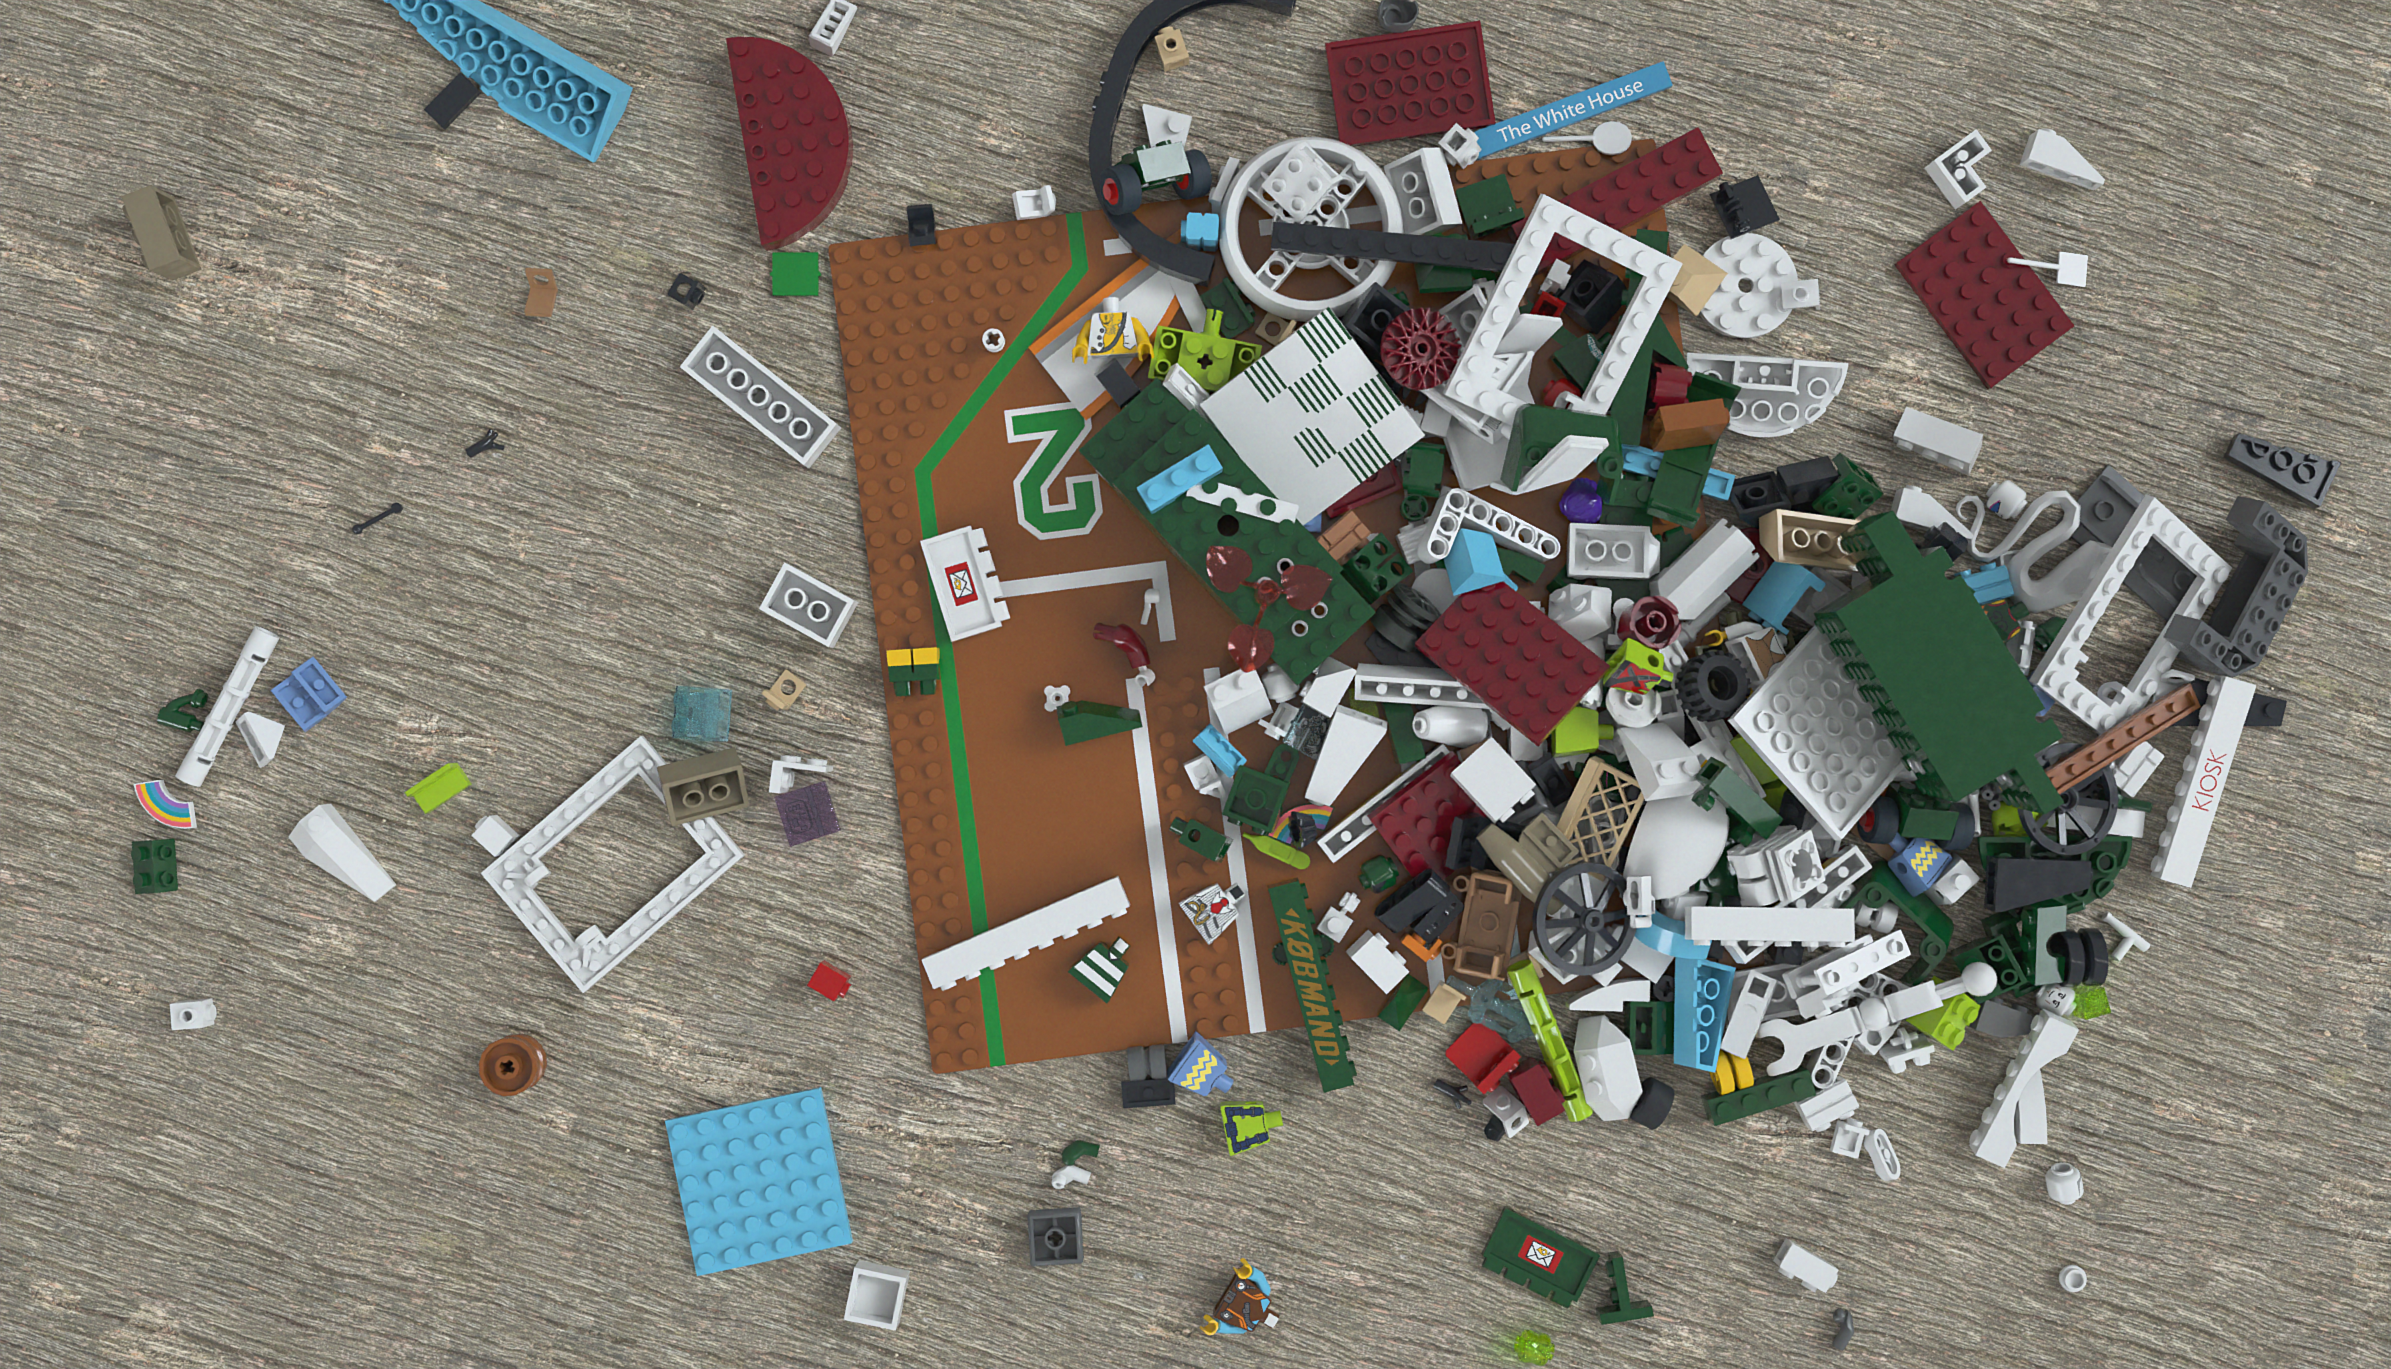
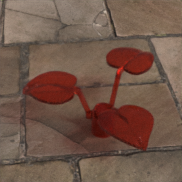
(1303, 589)

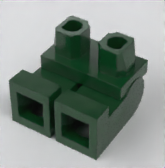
(1364, 575)

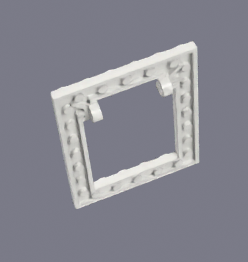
(1476, 370)
(2056, 670)
(520, 869)

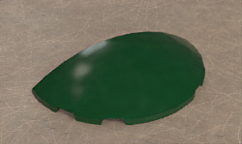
(2105, 858)

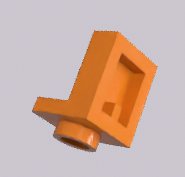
(1417, 944)

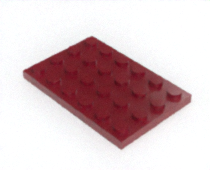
(1410, 84)
(1987, 307)
(1513, 658)

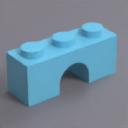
(1179, 478)

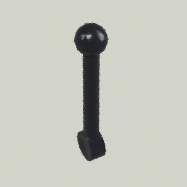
(395, 508)

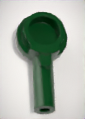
(2124, 802)

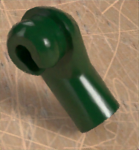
(1077, 1149)

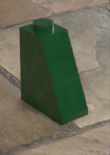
(1403, 740)

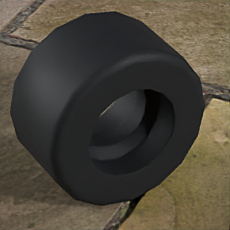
(1653, 1103)

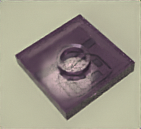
(807, 813)

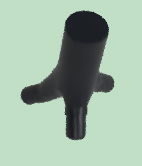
(484, 444)
(1453, 1092)

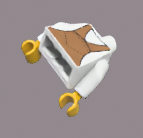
(1755, 647)

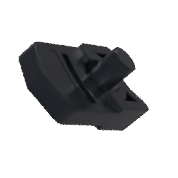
(1494, 1129)

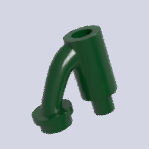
(173, 718)

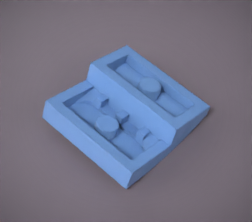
(309, 694)

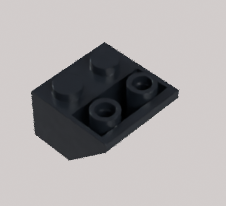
(1806, 482)

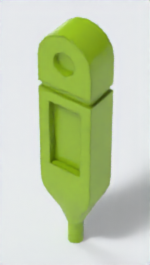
(1279, 850)

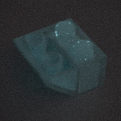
(701, 713)

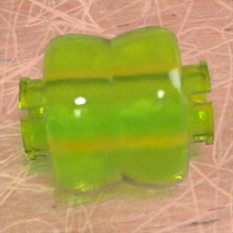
(1534, 1347)

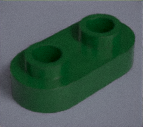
(1281, 768)

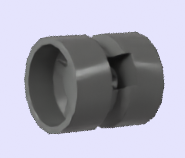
(1147, 1062)

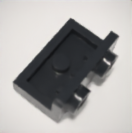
(1464, 847)

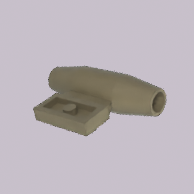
(1528, 861)

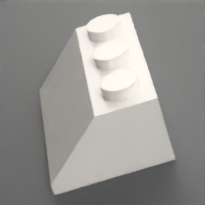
(1424, 192)

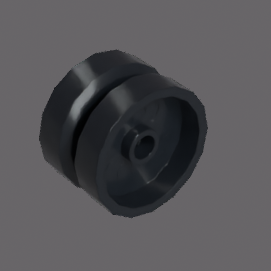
(2084, 956)

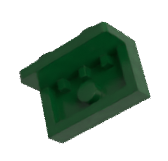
(154, 866)

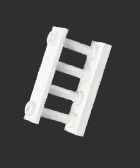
(1846, 964)

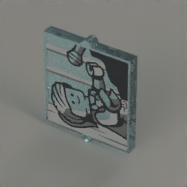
(1307, 732)

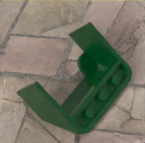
(1544, 427)
(1879, 886)

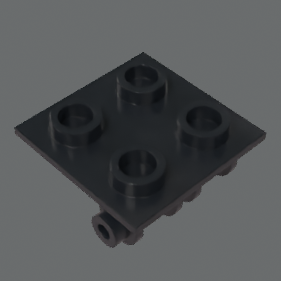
(1744, 206)

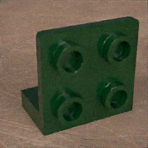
(1488, 206)
(1850, 493)

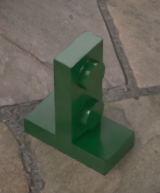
(1624, 1309)

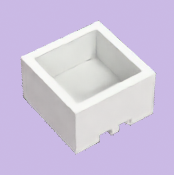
(876, 1295)

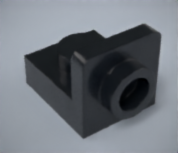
(921, 225)

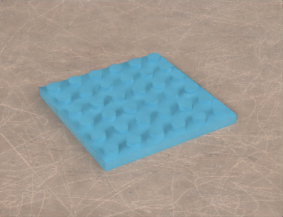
(759, 1181)

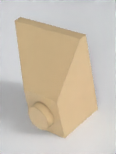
(1695, 280)

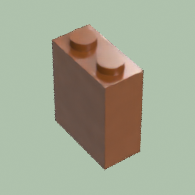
(1688, 425)

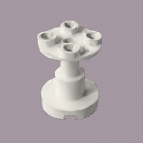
(1628, 710)

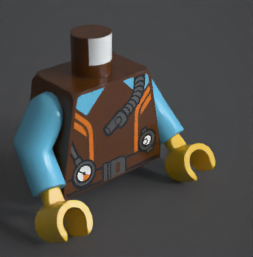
(1242, 1304)

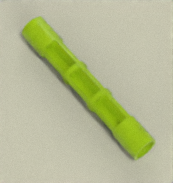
(1549, 1039)

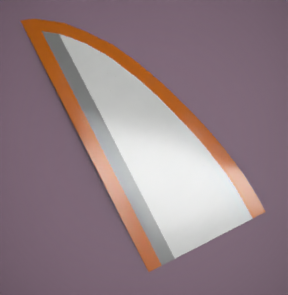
(1141, 292)

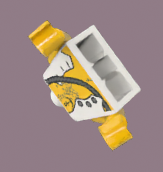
(1112, 335)

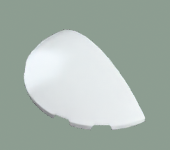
(1775, 391)
(1676, 844)

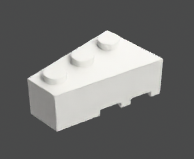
(1938, 440)

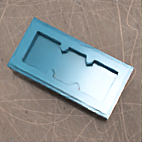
(1219, 750)

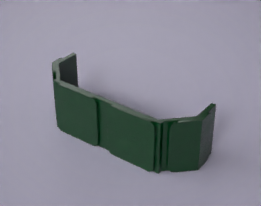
(1685, 470)

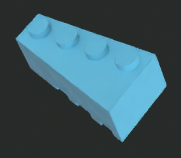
(1700, 1011)

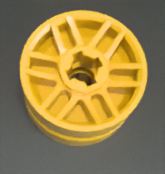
(1730, 1072)

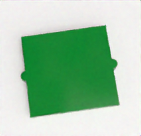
(795, 274)

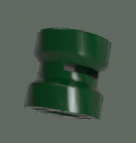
(1413, 507)

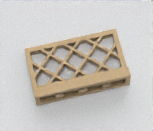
(1580, 801)

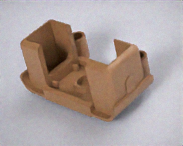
(1486, 925)

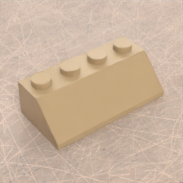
(1806, 539)

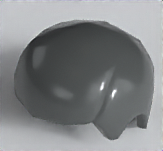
(1397, 15)

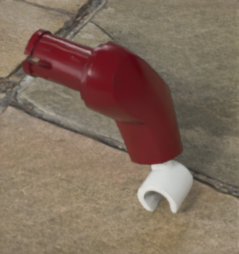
(1132, 644)

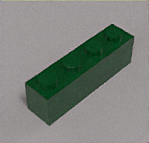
(1764, 1095)

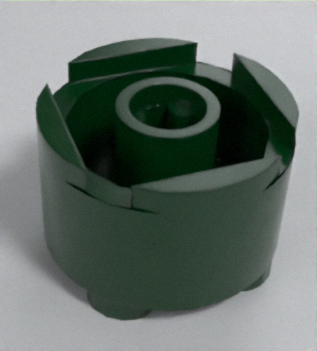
(1425, 469)

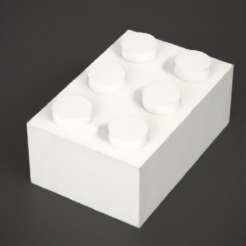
(808, 605)

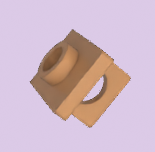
(541, 294)

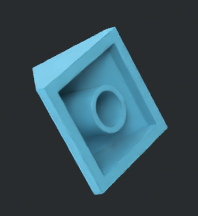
(1473, 562)

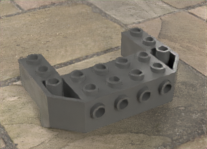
(2255, 597)

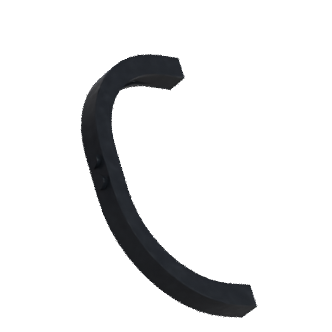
(1154, 250)

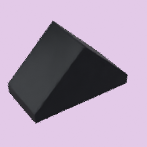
(1117, 383)

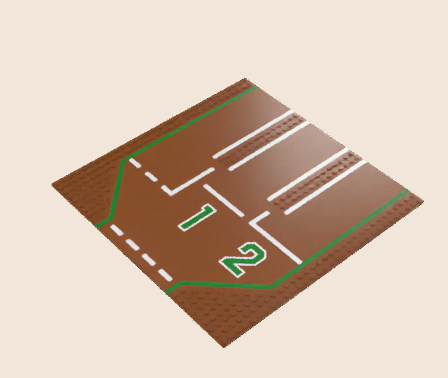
(984, 782)

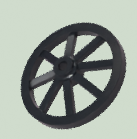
(2071, 801)
(1582, 919)

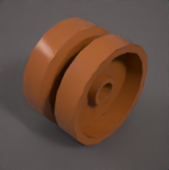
(509, 1079)

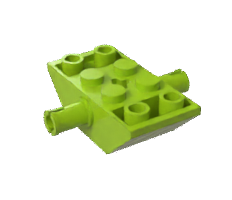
(1187, 347)

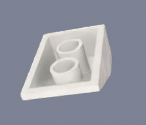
(1660, 761)

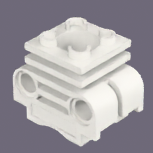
(1776, 867)

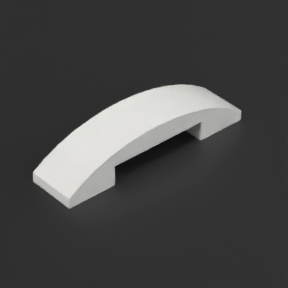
(2125, 823)

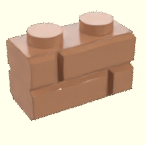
(1344, 537)

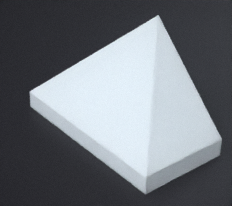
(261, 736)

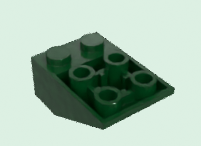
(1650, 1026)

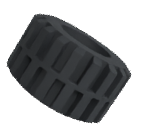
(1695, 692)

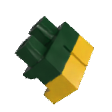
(925, 670)

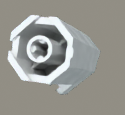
(1704, 569)

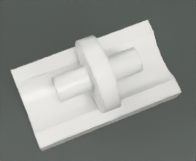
(1906, 1047)

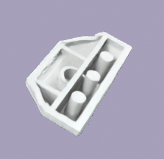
(1606, 1068)

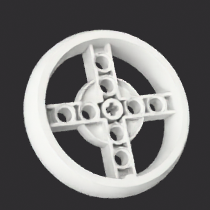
(1262, 286)

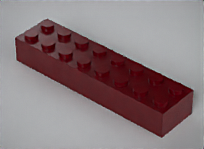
(1635, 191)

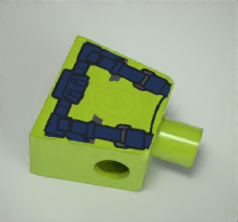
(1247, 1124)

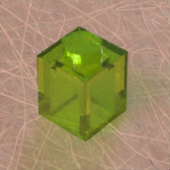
(2091, 1002)

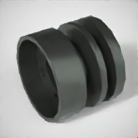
(1408, 613)

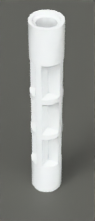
(220, 720)

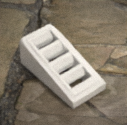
(825, 40)

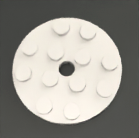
(1762, 264)

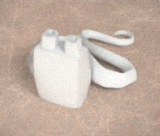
(2063, 583)

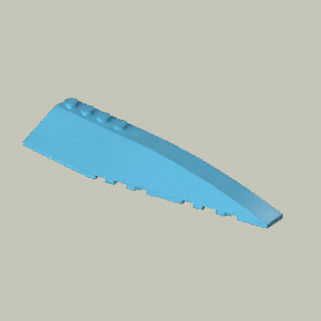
(524, 71)

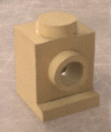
(1173, 57)

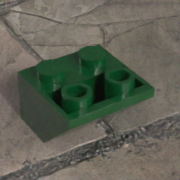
(1995, 953)

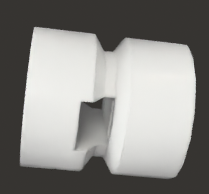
(1880, 919)

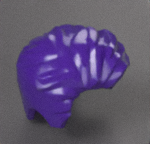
(1581, 502)

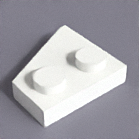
(1165, 125)

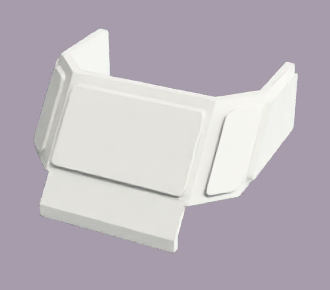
(1481, 463)

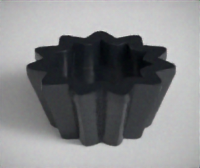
(1302, 829)

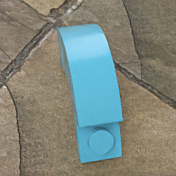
(1669, 938)

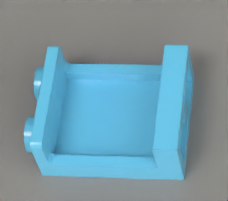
(1779, 593)

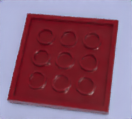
(1421, 817)

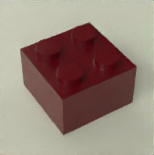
(1535, 1092)

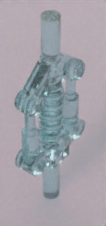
(1483, 998)

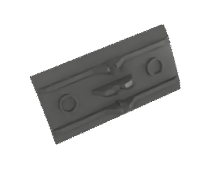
(2104, 513)

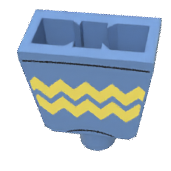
(1917, 862)
(1199, 1067)

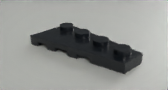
(2262, 710)

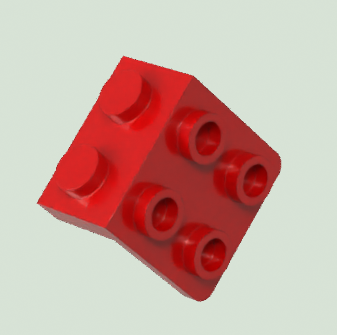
(1482, 1056)

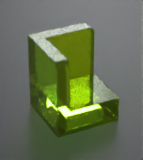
(1363, 706)

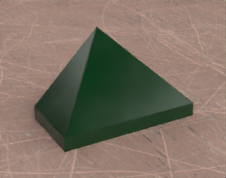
(1403, 1002)

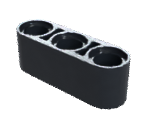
(1412, 900)

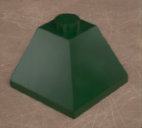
(1443, 279)

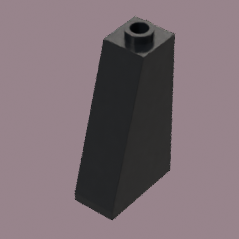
(2028, 880)

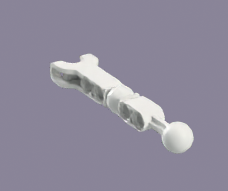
(1871, 1014)

